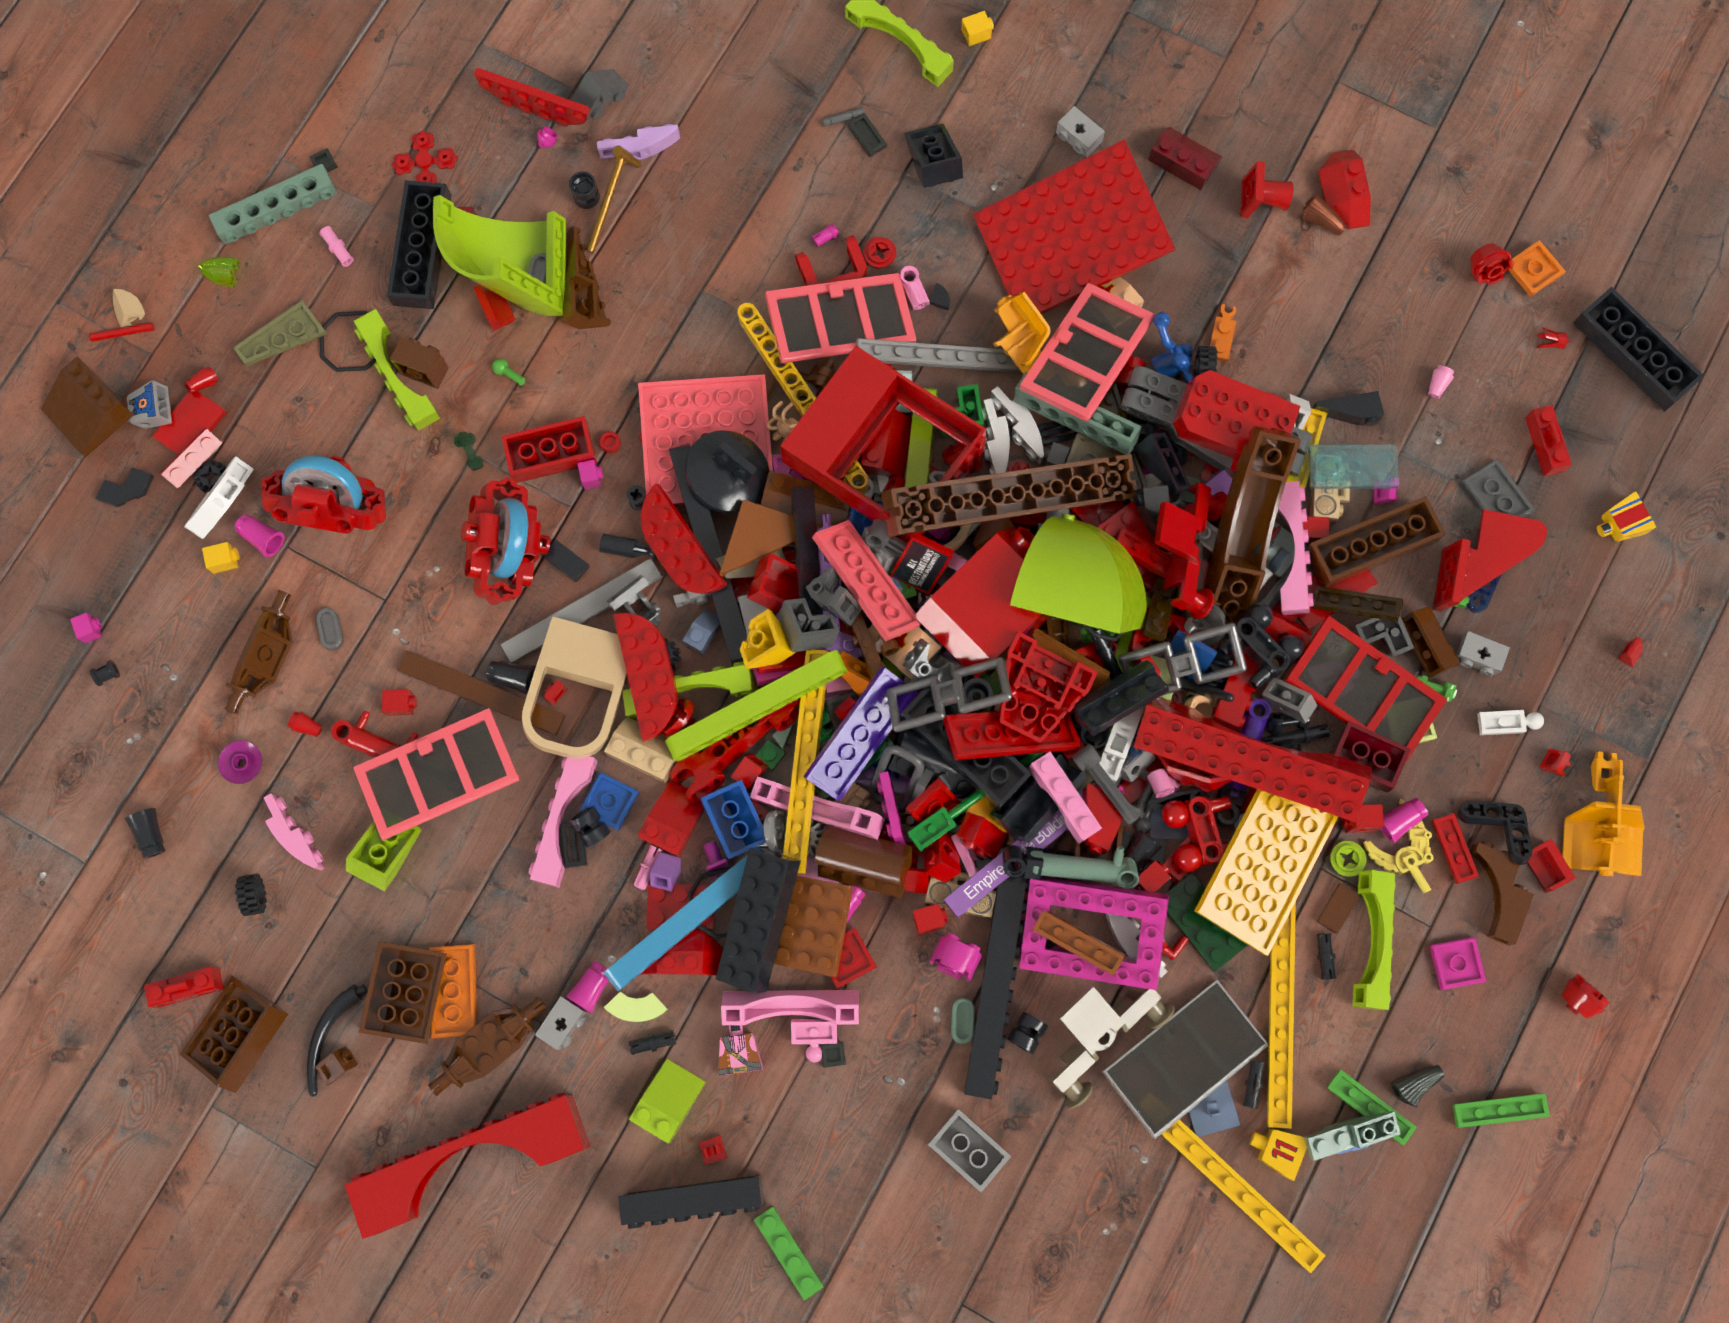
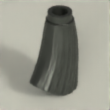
(1415, 1084)

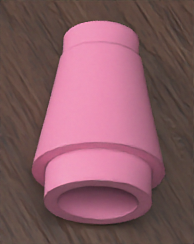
(1440, 380)

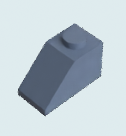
(702, 632)

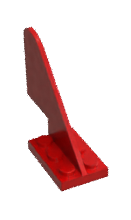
(1500, 546)

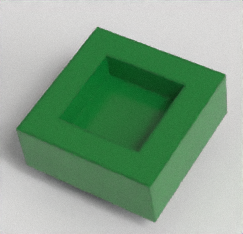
(771, 754)

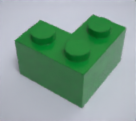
(969, 404)

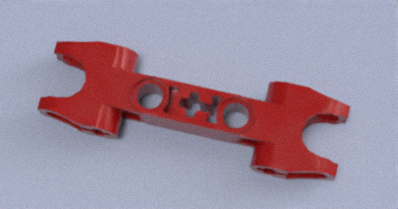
(709, 764)

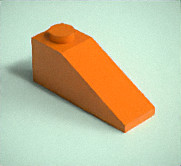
(856, 674)

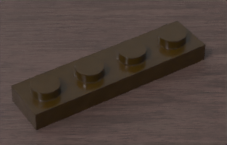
(1357, 603)
(1158, 610)

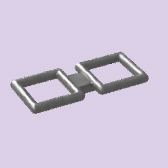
(1187, 662)
(948, 693)

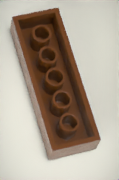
(1375, 542)

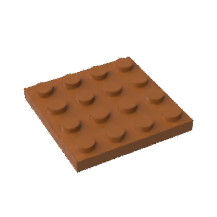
(815, 926)

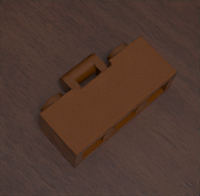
(1430, 642)

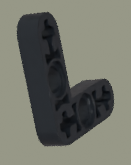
(1509, 822)

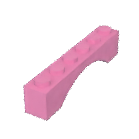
(1294, 592)
(824, 811)
(549, 863)
(830, 1005)

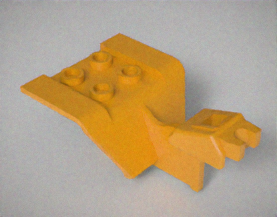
(1025, 330)
(1607, 833)

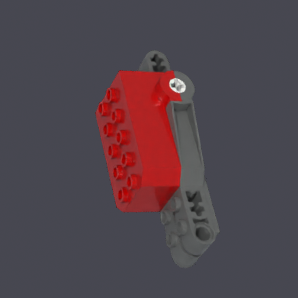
(1211, 414)

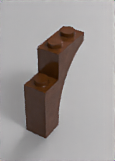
(1510, 900)

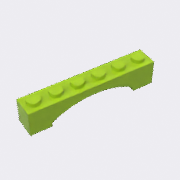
(868, 13)
(374, 332)
(736, 679)
(1374, 986)

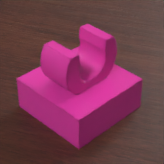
(1385, 495)

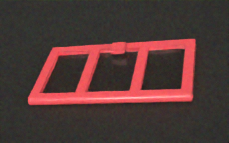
(832, 315)
(1087, 352)
(436, 774)

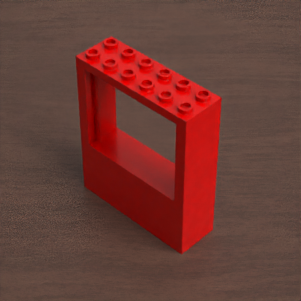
(850, 416)

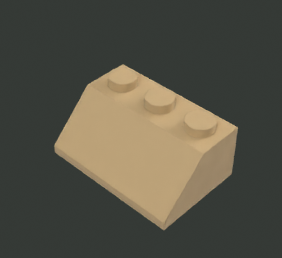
(648, 757)

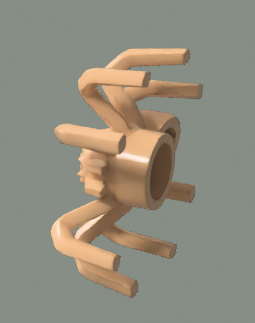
(784, 425)

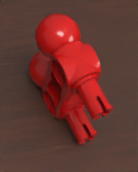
(1201, 830)

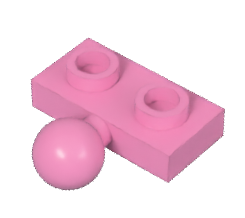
(813, 1033)

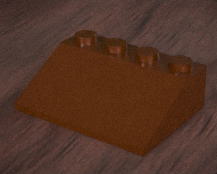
(84, 407)
(778, 497)
(402, 992)
(233, 1035)

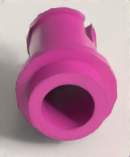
(825, 235)

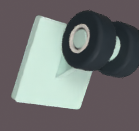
(1280, 552)

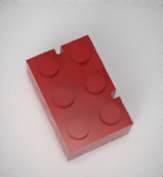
(774, 583)

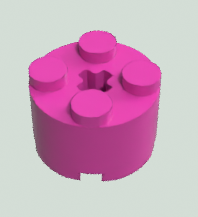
(956, 957)

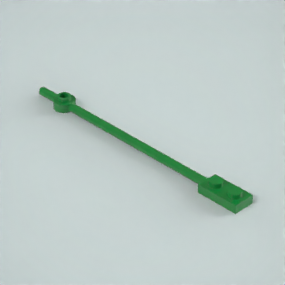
(942, 821)

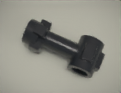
(1277, 721)

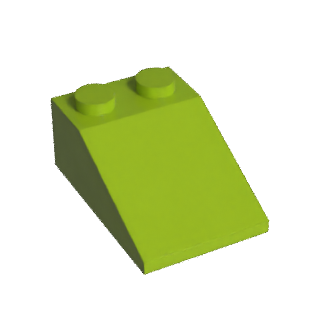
(378, 859)
(667, 1101)

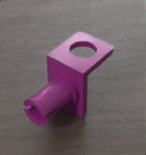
(715, 859)

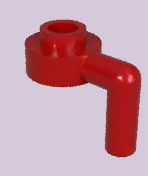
(1176, 949)

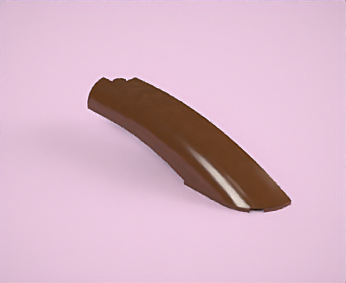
(1249, 520)

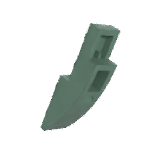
(1352, 1133)

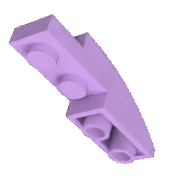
(648, 143)

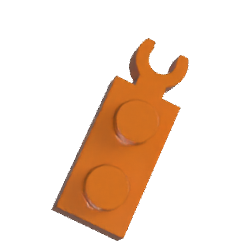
(1223, 333)

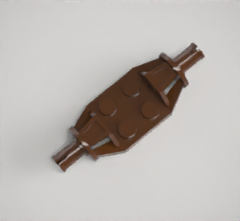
(262, 654)
(487, 1045)

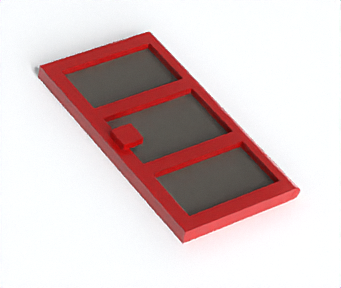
(1365, 686)

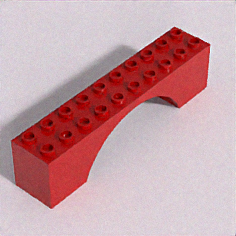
(1300, 776)
(395, 1191)

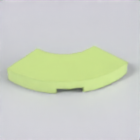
(636, 1009)

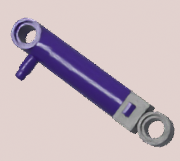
(1236, 791)

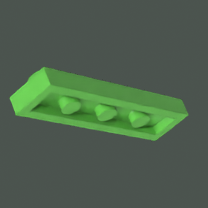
(1367, 1103)
(1500, 1110)
(788, 1253)

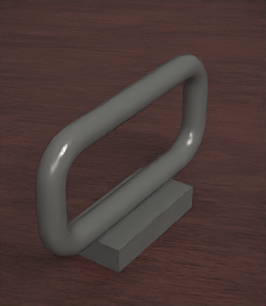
(918, 783)

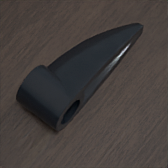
(1159, 803)

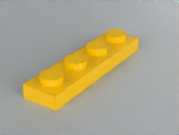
(1314, 426)

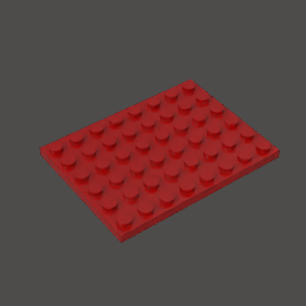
(1075, 229)

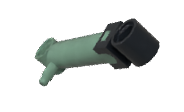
(1036, 863)

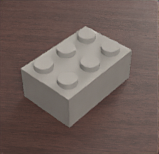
(969, 1150)

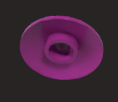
(230, 760)

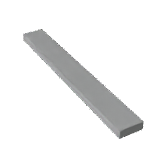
(938, 355)
(577, 612)

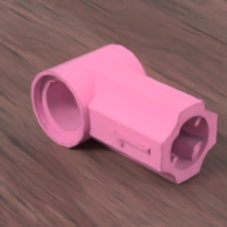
(914, 289)
(1162, 783)

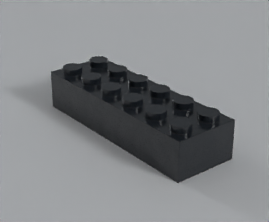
(416, 252)
(1638, 349)
(992, 776)
(758, 920)
(691, 1200)

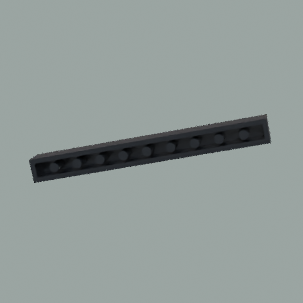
(996, 989)

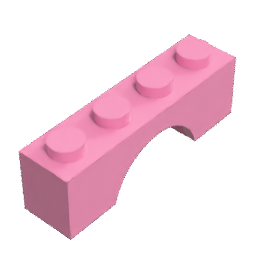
(1073, 808)

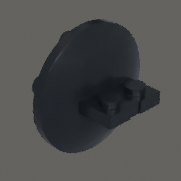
(726, 470)

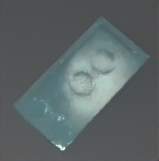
(1353, 467)

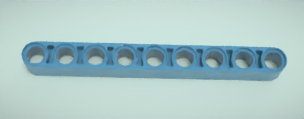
(676, 927)

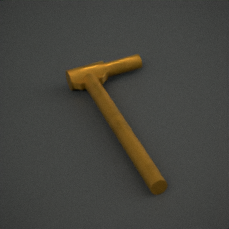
(622, 157)

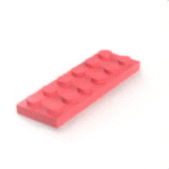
(866, 580)

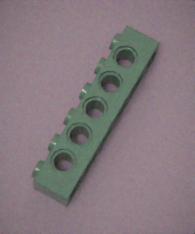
(263, 201)
(1102, 427)

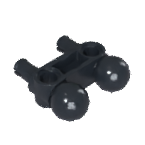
(1261, 646)

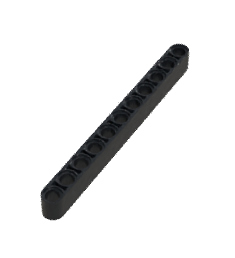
(704, 530)

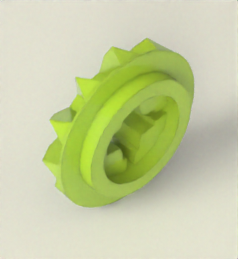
(1358, 857)

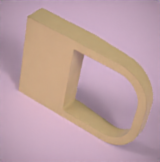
(584, 657)

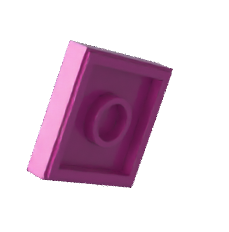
(1457, 963)

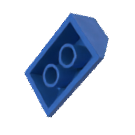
(734, 819)

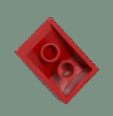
(671, 820)

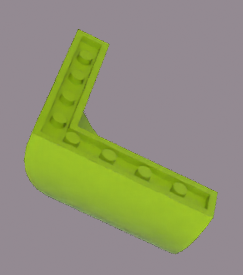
(500, 254)
(1081, 577)

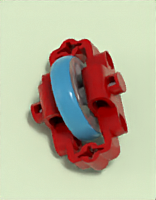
(323, 496)
(502, 540)

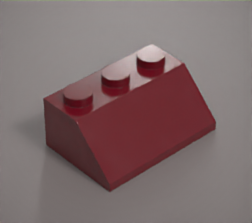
(1184, 158)
(1375, 751)

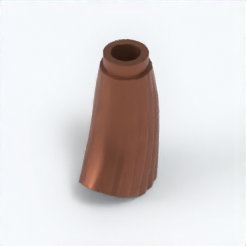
(1321, 213)

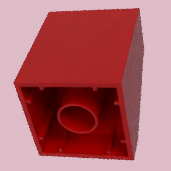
(973, 607)

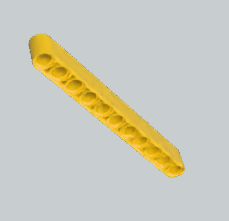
(787, 373)

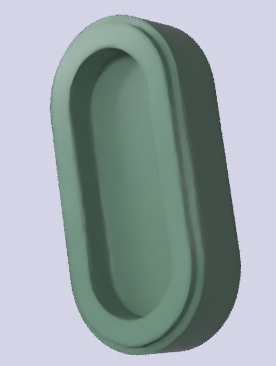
(962, 1021)

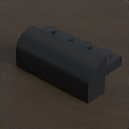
(1118, 698)
(932, 761)
(1032, 806)

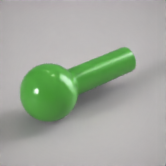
(501, 367)

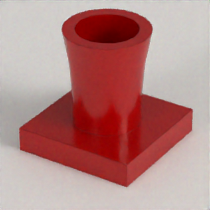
(1257, 191)

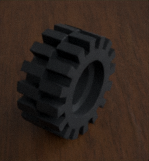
(1205, 359)
(250, 894)

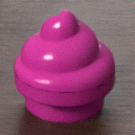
(546, 137)

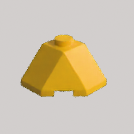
(765, 642)

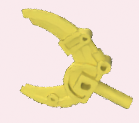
(1408, 857)

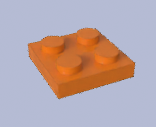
(1535, 268)

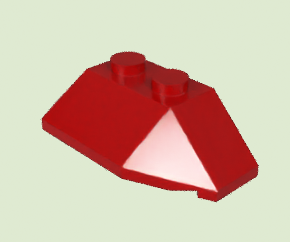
(1346, 188)
(1189, 775)
(692, 956)

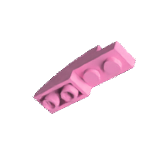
(295, 841)

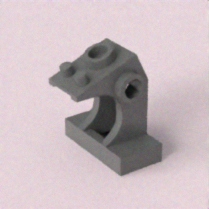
(822, 593)
(630, 594)
(917, 663)

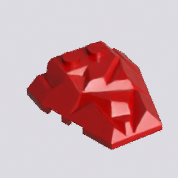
(1041, 688)

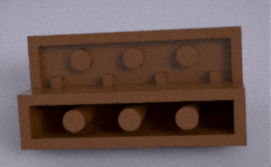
(863, 861)

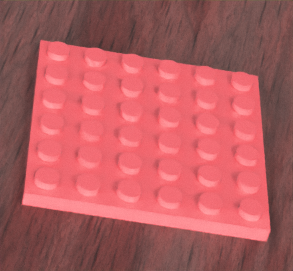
(691, 408)

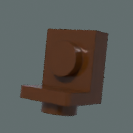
(336, 1065)

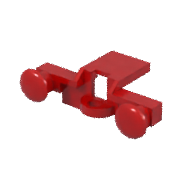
(1177, 533)

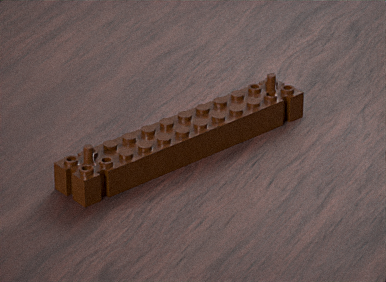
(1008, 495)

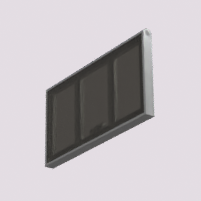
(1185, 1059)

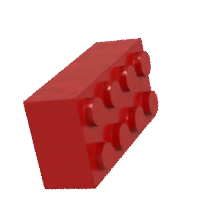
(548, 449)

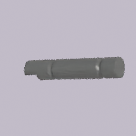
(842, 117)

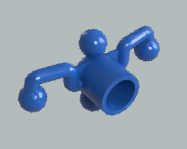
(1177, 357)

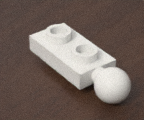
(1508, 722)

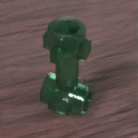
(466, 441)

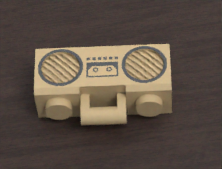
(1327, 503)
(939, 891)

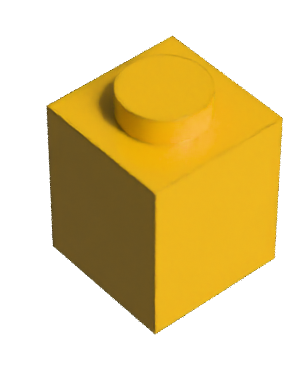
(977, 28)
(220, 557)

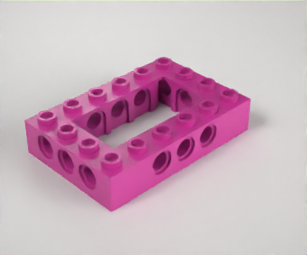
(1145, 905)

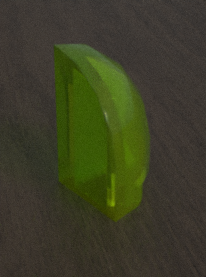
(220, 270)

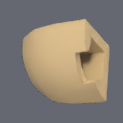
(126, 307)

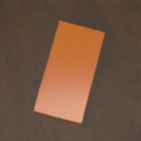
(457, 994)

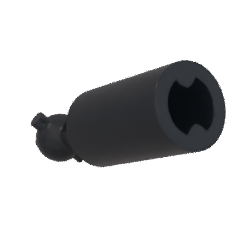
(624, 547)

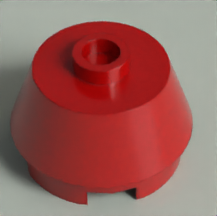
(1490, 264)
(1584, 997)

